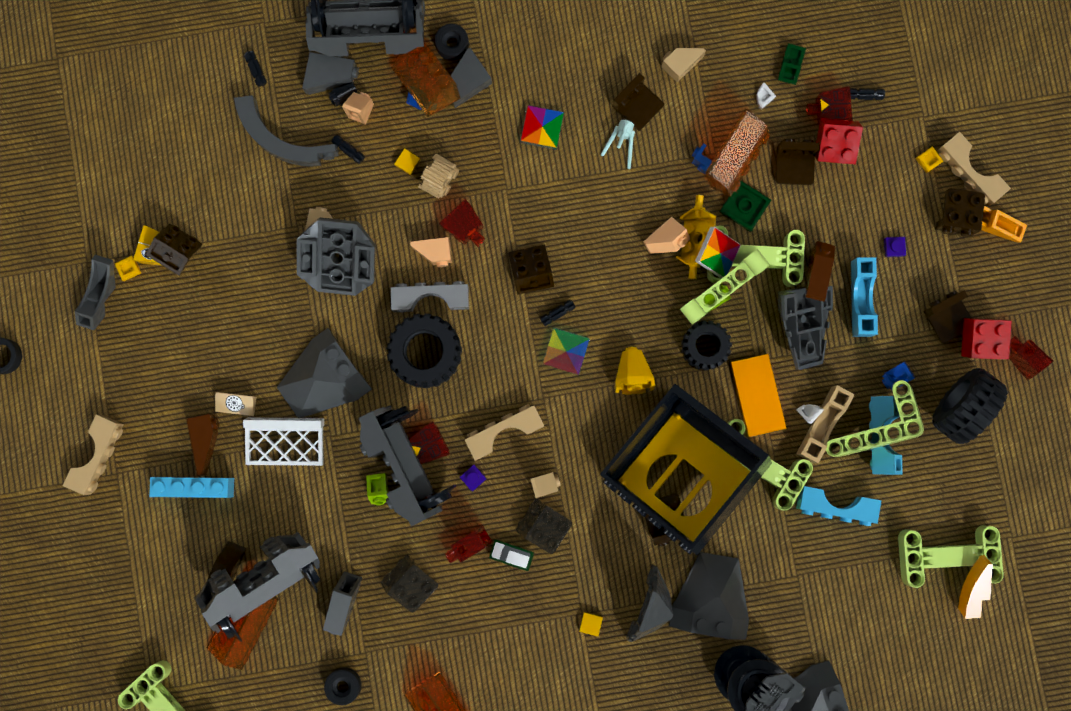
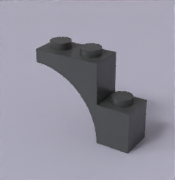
(100, 286)

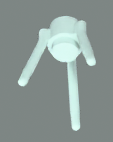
(623, 131)

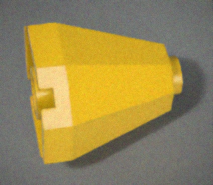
(633, 373)

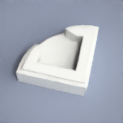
(764, 96)
(810, 412)

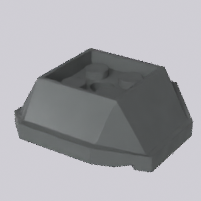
(326, 271)

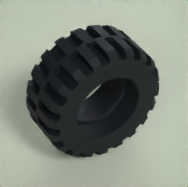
(398, 350)
(970, 406)

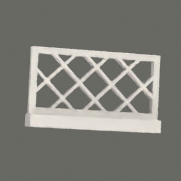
(283, 424)

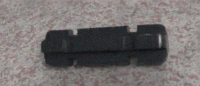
(255, 68)
(867, 94)
(348, 149)
(557, 312)

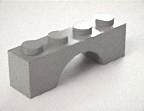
(406, 297)

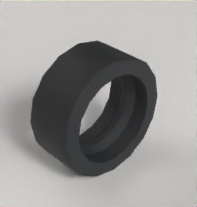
(16, 356)

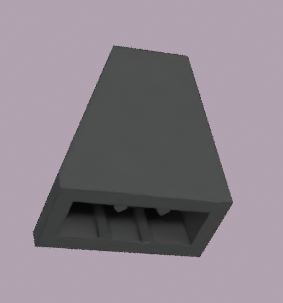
(328, 73)
(470, 77)
(342, 603)

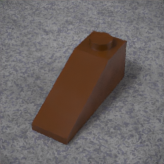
(819, 270)
(203, 437)

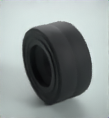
(451, 31)
(331, 686)

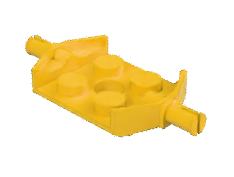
(697, 222)

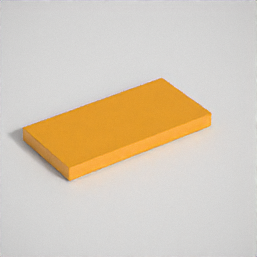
(758, 395)

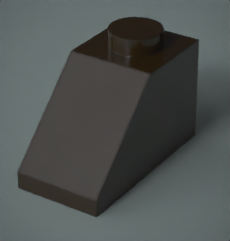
(229, 559)

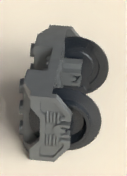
(755, 681)

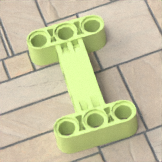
(776, 256)
(697, 308)
(780, 476)
(948, 555)
(156, 696)

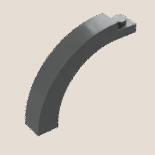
(303, 156)

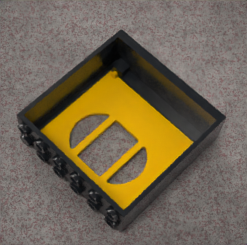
(677, 437)

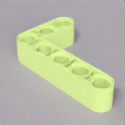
(883, 431)

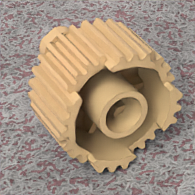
(438, 176)

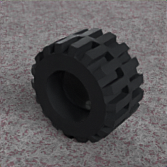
(718, 334)

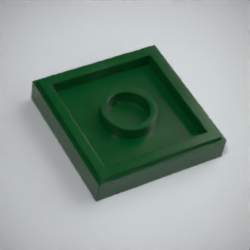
(745, 206)

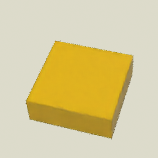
(929, 159)
(407, 161)
(127, 268)
(591, 624)

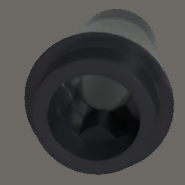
(341, 94)

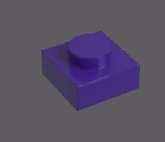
(895, 246)
(473, 478)

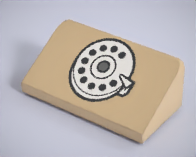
(235, 404)

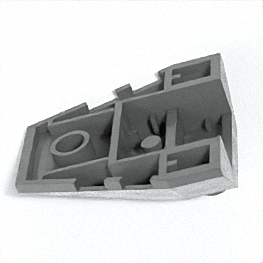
(805, 325)
(322, 378)
(712, 599)
(655, 609)
(822, 689)

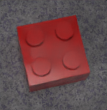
(838, 141)
(986, 338)

